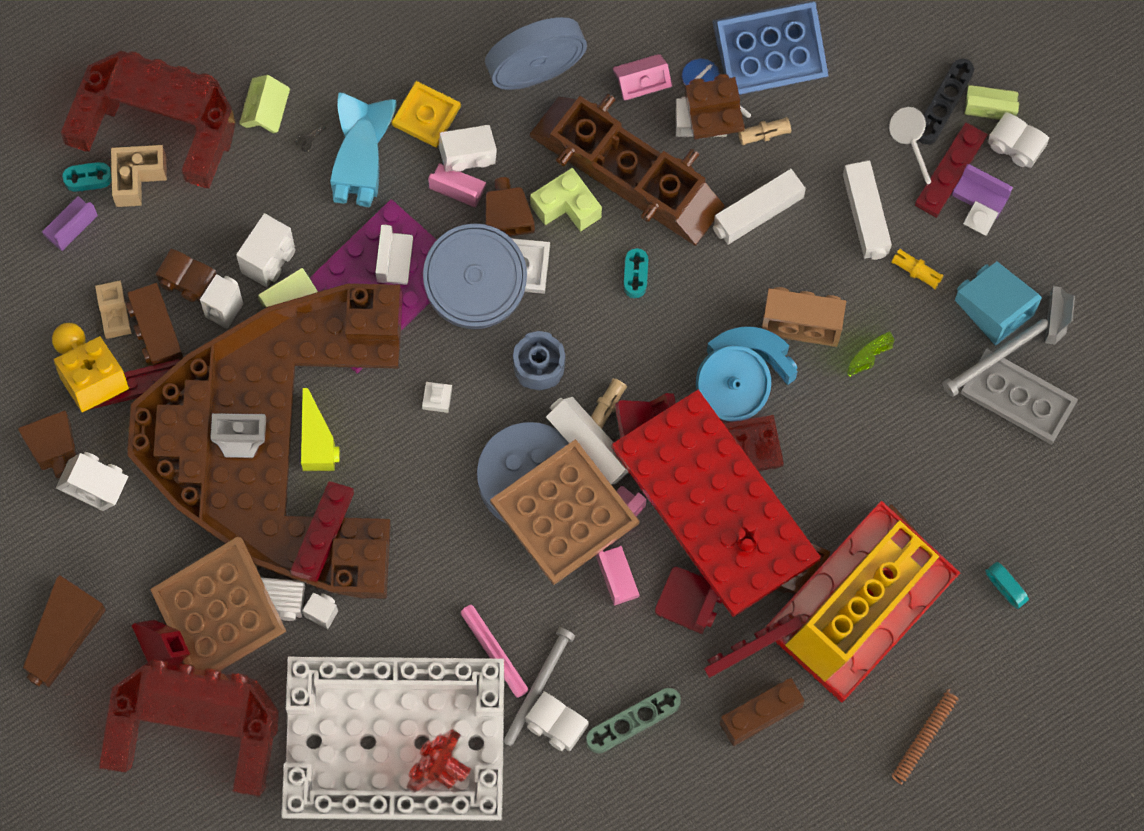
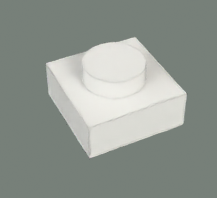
(981, 218)

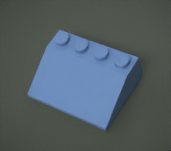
(772, 46)

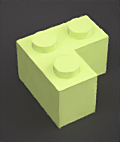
(566, 195)

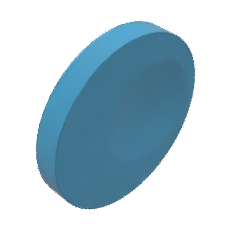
(734, 382)

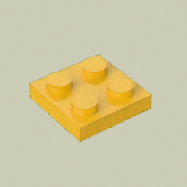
(426, 113)

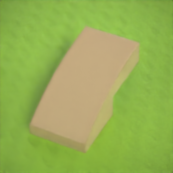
(113, 309)

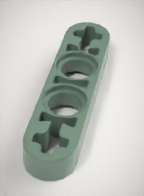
(631, 717)

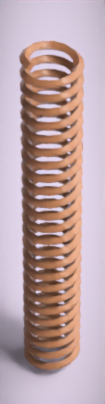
(950, 702)

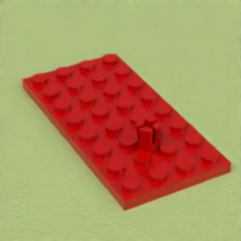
(715, 503)

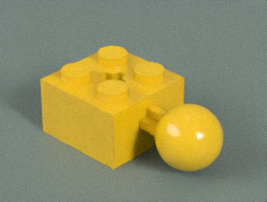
(86, 368)

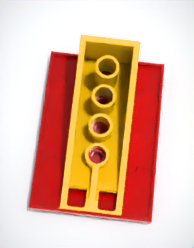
(863, 600)

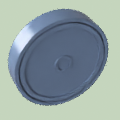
(535, 53)
(474, 276)
(513, 455)

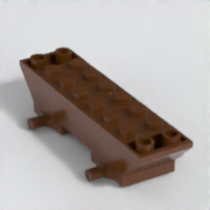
(648, 179)

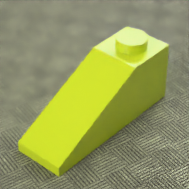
(318, 445)

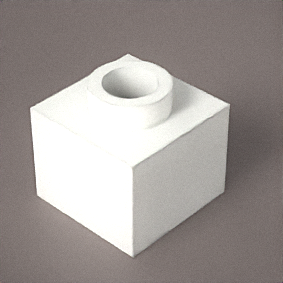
(321, 610)

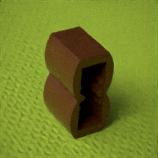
(185, 275)

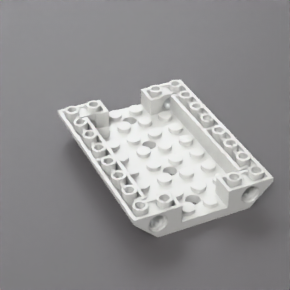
(395, 705)

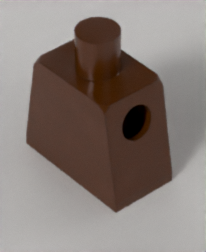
(508, 209)
(50, 441)

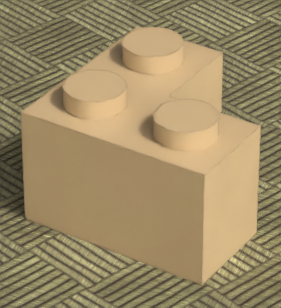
(131, 168)

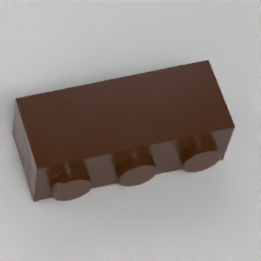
(153, 325)
(762, 711)

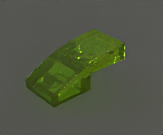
(865, 358)

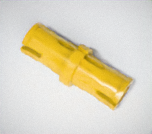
(917, 268)

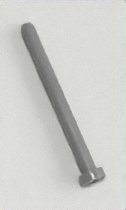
(952, 386)
(564, 637)

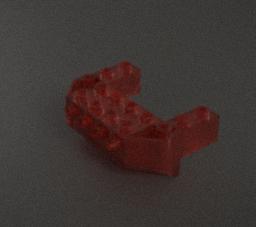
(160, 90)
(194, 701)

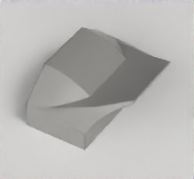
(1059, 314)
(238, 433)

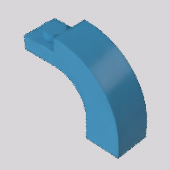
(764, 343)

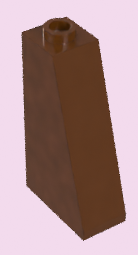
(62, 629)

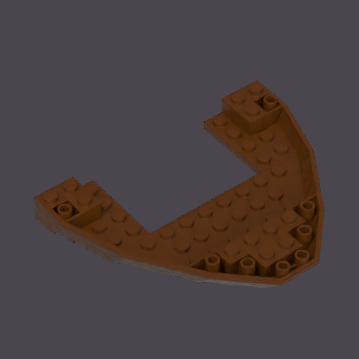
(254, 373)

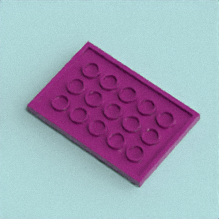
(358, 260)

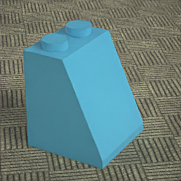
(997, 301)

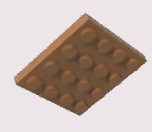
(564, 512)
(219, 607)

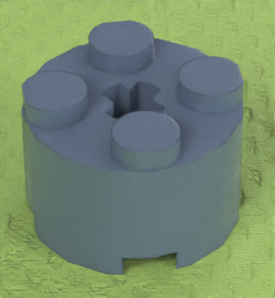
(539, 375)

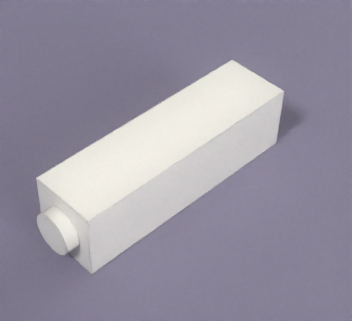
(758, 206)
(867, 210)
(576, 424)

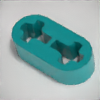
(87, 176)
(642, 273)
(1007, 585)

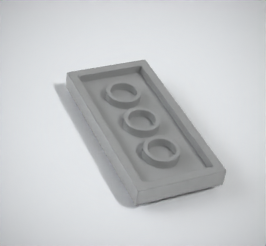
(1021, 398)

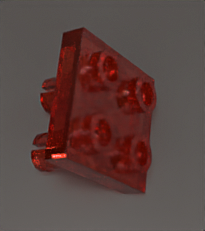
(759, 441)
(438, 763)

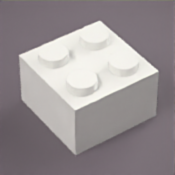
(266, 251)
(92, 481)

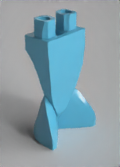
(358, 157)

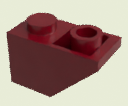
(161, 642)

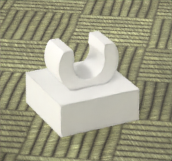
(437, 397)

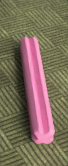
(494, 650)

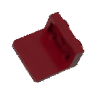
(635, 413)
(687, 600)

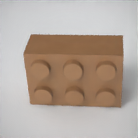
(804, 316)

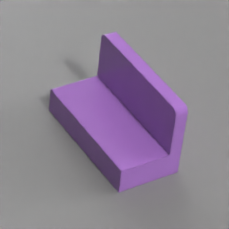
(983, 188)
(70, 223)

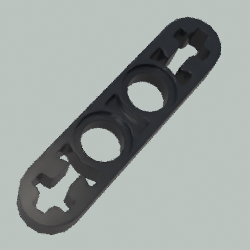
(947, 102)

